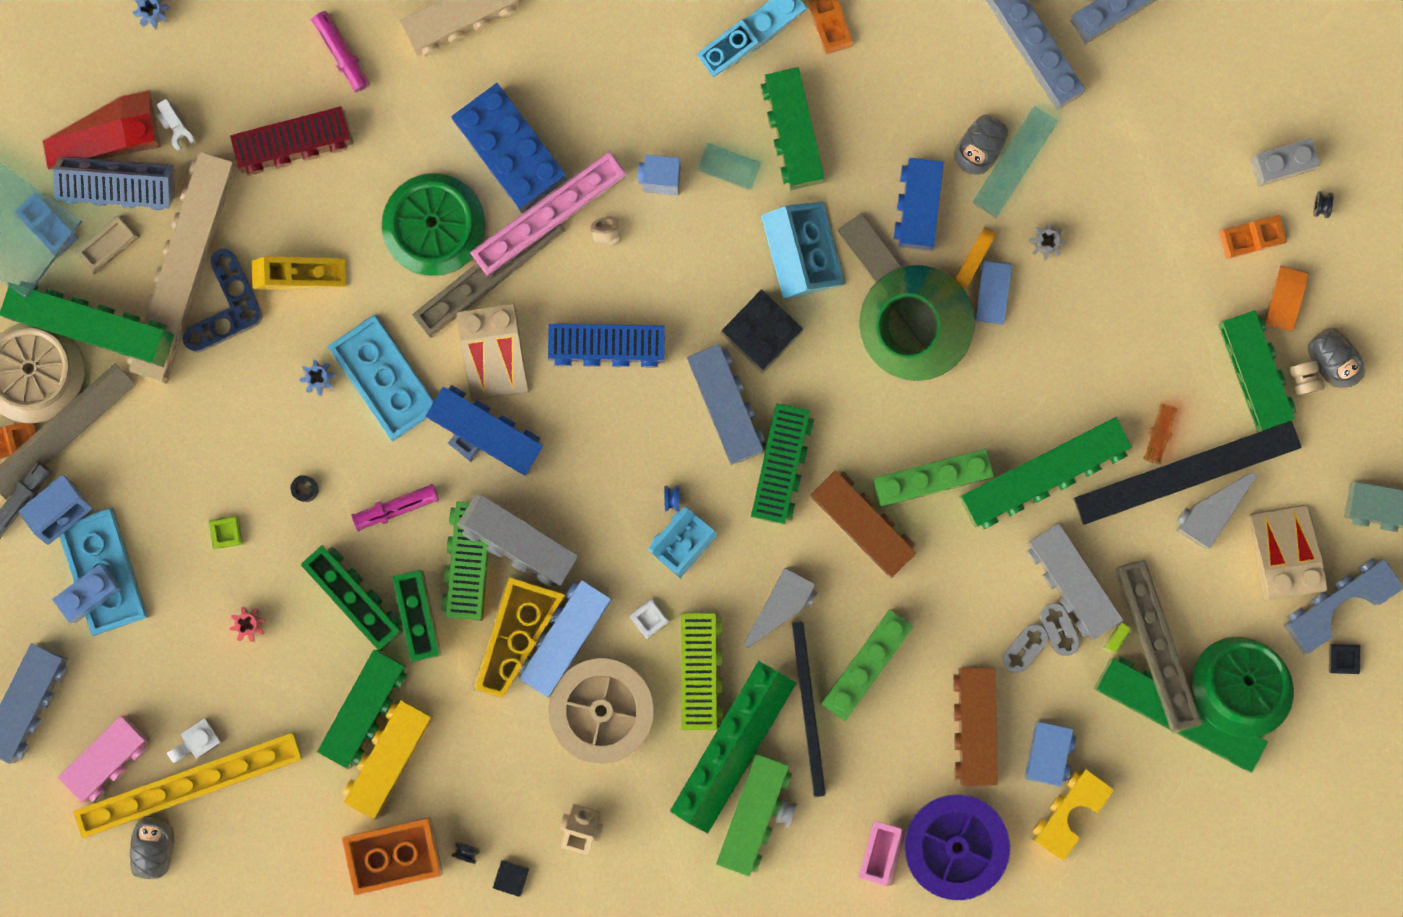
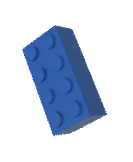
(509, 147)

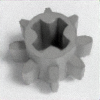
(1047, 233)

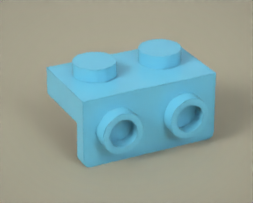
(682, 541)

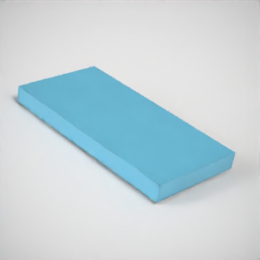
(383, 377)
(99, 541)

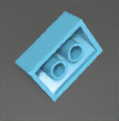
(803, 249)

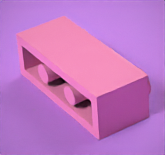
(104, 759)

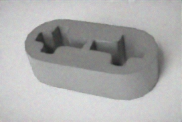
(1065, 626)
(1030, 653)

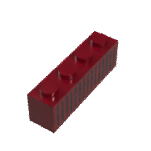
(291, 140)

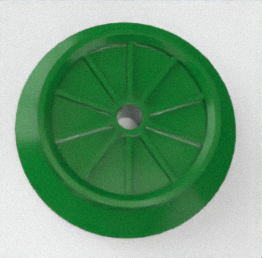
(437, 248)
(1242, 687)

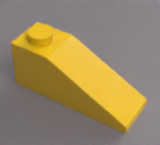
(298, 273)

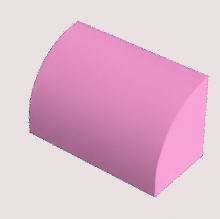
(882, 853)

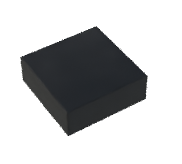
(1344, 659)
(510, 878)

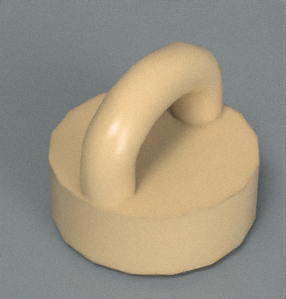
(605, 231)

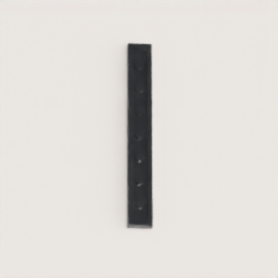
(1187, 472)

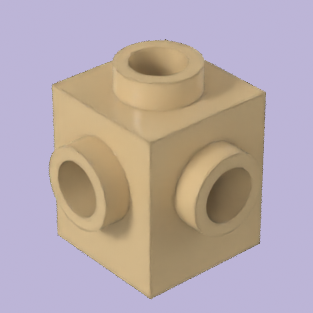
(580, 823)

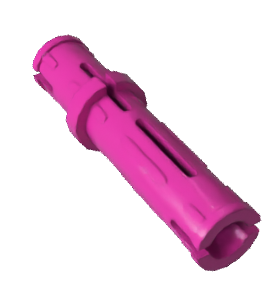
(345, 59)
(383, 511)

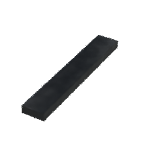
(808, 709)

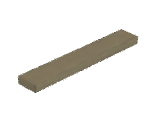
(879, 262)
(472, 287)
(64, 427)
(1158, 646)

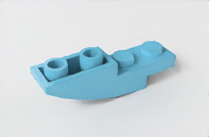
(750, 34)

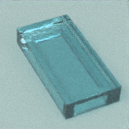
(729, 166)

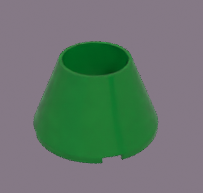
(953, 316)

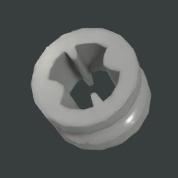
(786, 813)

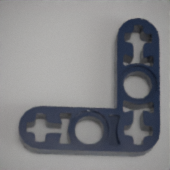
(233, 313)

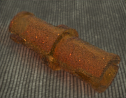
(1160, 433)

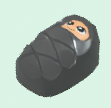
(981, 145)
(1337, 359)
(151, 848)

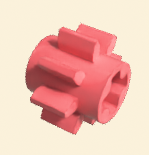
(240, 627)

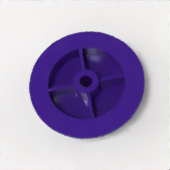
(982, 854)

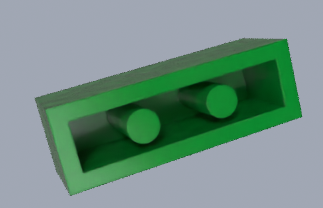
(416, 616)

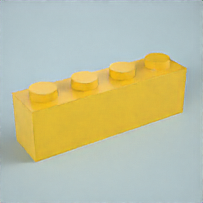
(387, 760)

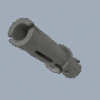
(22, 494)

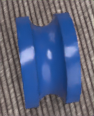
(671, 498)

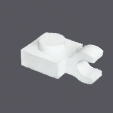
(171, 119)
(198, 740)

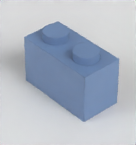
(660, 174)
(55, 509)
(87, 593)
(1050, 754)

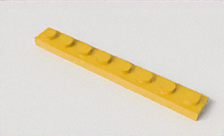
(187, 785)

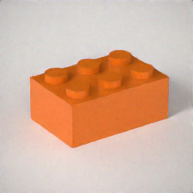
(392, 856)

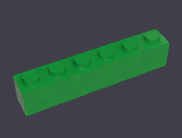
(89, 325)
(1045, 472)
(1141, 695)
(733, 747)

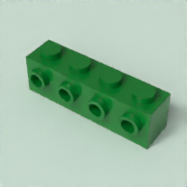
(352, 598)

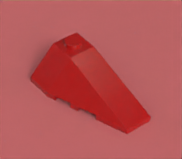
(110, 131)

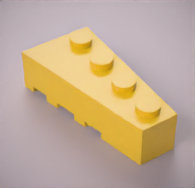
(515, 630)

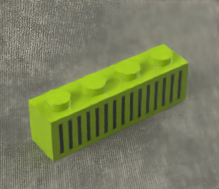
(698, 671)

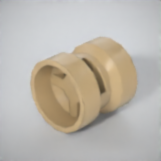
(1308, 384)

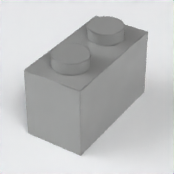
(1285, 162)

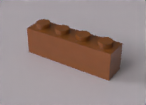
(863, 524)
(976, 726)

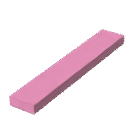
(548, 213)

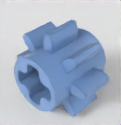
(158, 13)
(310, 380)

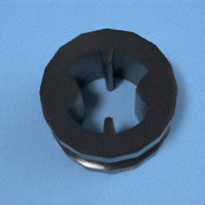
(1323, 204)
(305, 497)
(465, 852)

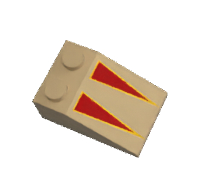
(492, 352)
(1287, 553)

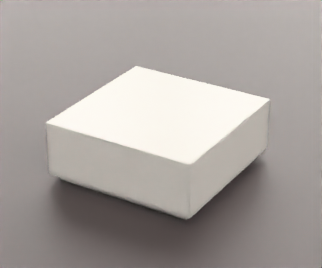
(649, 618)

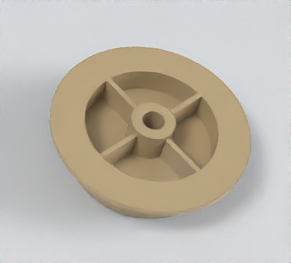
(51, 385)
(575, 715)

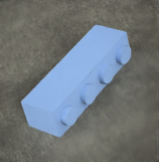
(565, 638)

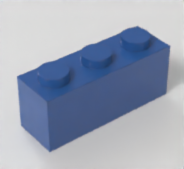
(919, 204)

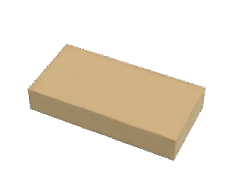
(106, 244)

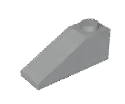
(1209, 516)
(783, 603)

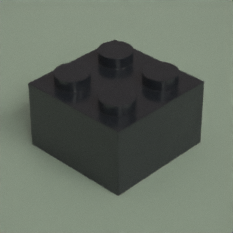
(762, 331)

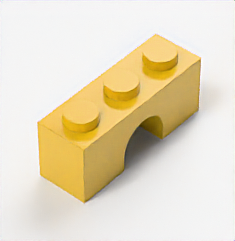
(1054, 831)

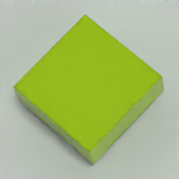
(225, 532)
(1117, 638)

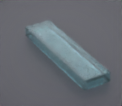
(1015, 161)

